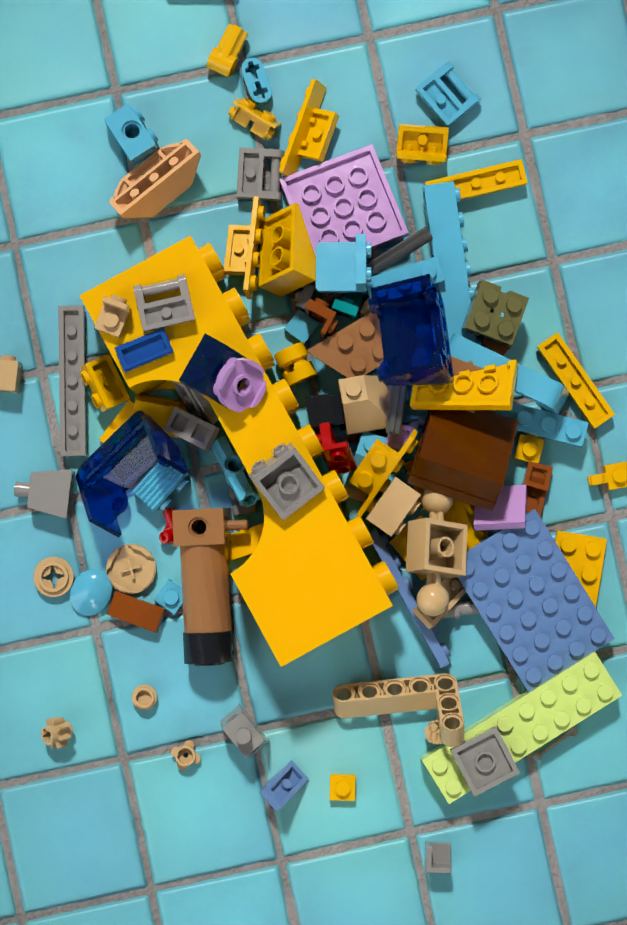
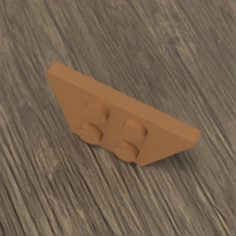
(353, 349)

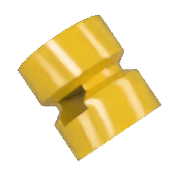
(295, 364)

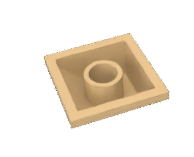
(364, 403)

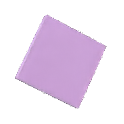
(507, 513)

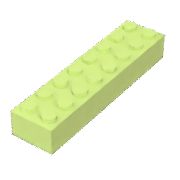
(531, 719)

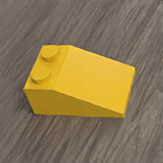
(286, 252)

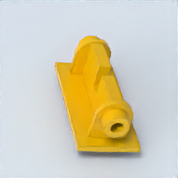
(247, 112)

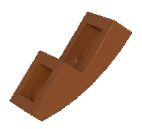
(537, 482)
(136, 611)

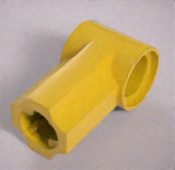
(225, 56)

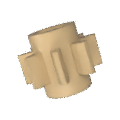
(56, 732)

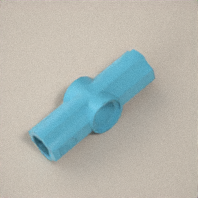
(239, 481)

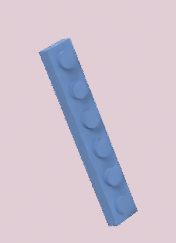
(438, 650)

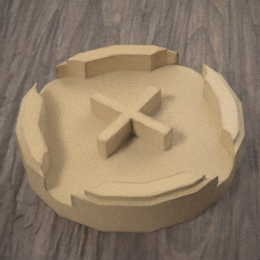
(131, 568)

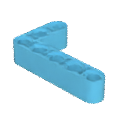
(535, 386)

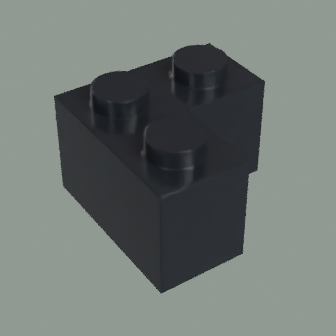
(325, 409)

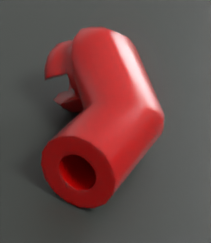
(166, 536)

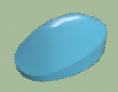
(90, 592)

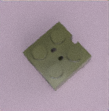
(489, 323)

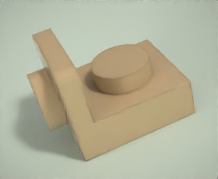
(113, 316)

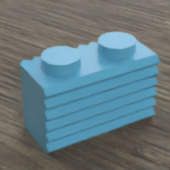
(160, 485)

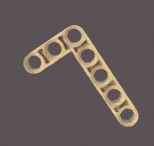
(406, 695)

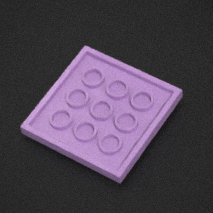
(346, 199)

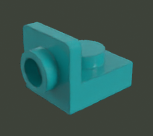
(348, 305)

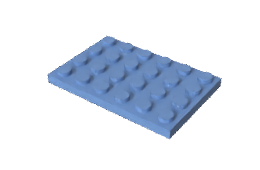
(532, 601)

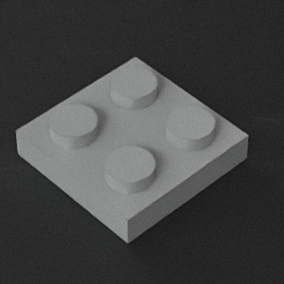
(485, 761)

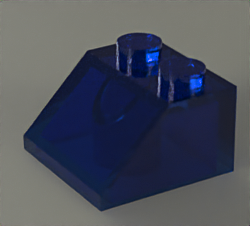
(205, 366)

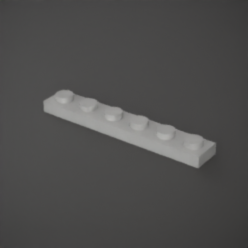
(71, 387)

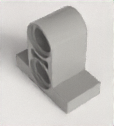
(192, 429)

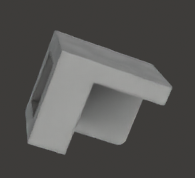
(437, 857)

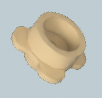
(182, 761)

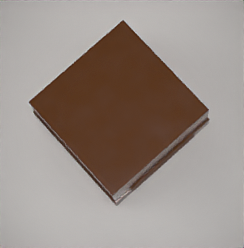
(464, 455)

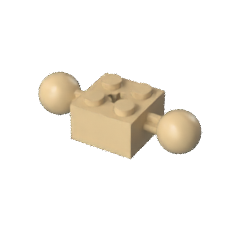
(435, 550)

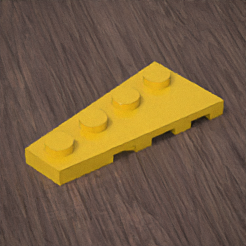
(476, 390)

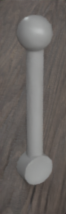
(537, 755)

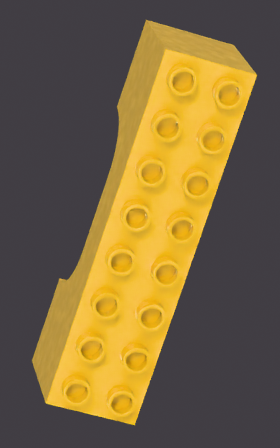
(309, 569)

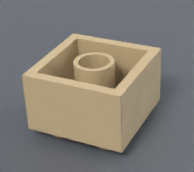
(393, 507)

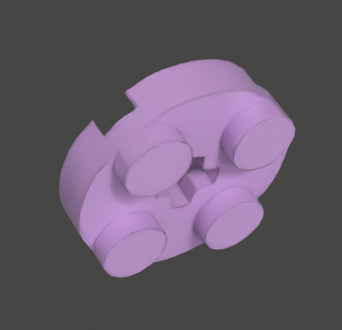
(227, 381)

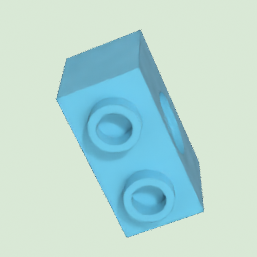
(135, 148)

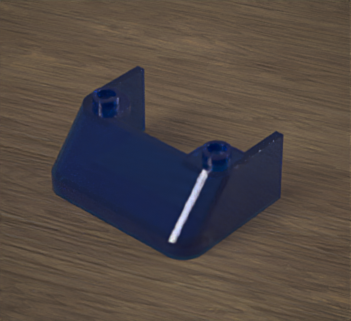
(120, 464)

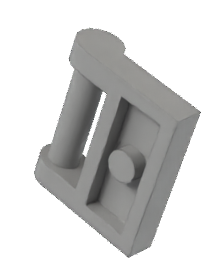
(251, 174)
(166, 311)

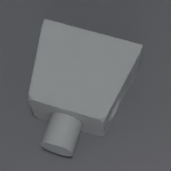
(48, 492)
(243, 732)

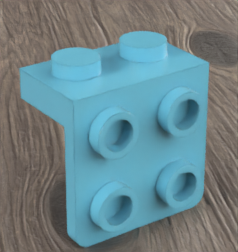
(343, 265)

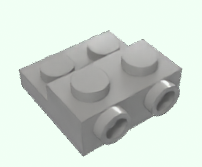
(285, 480)

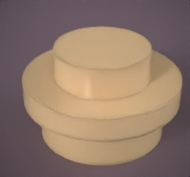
(144, 697)

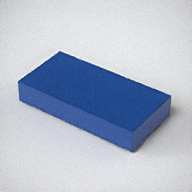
(144, 350)

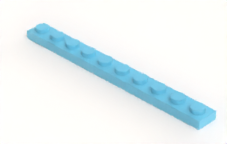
(536, 421)

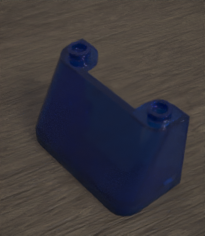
(412, 333)

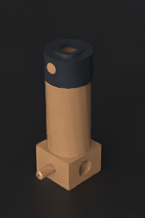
(206, 583)

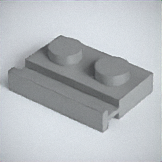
(196, 403)

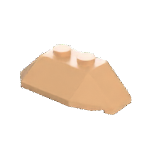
(156, 181)

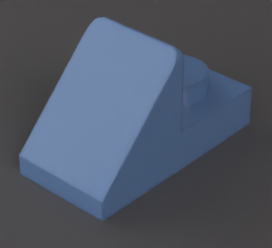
(283, 785)

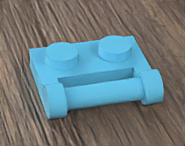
(442, 100)

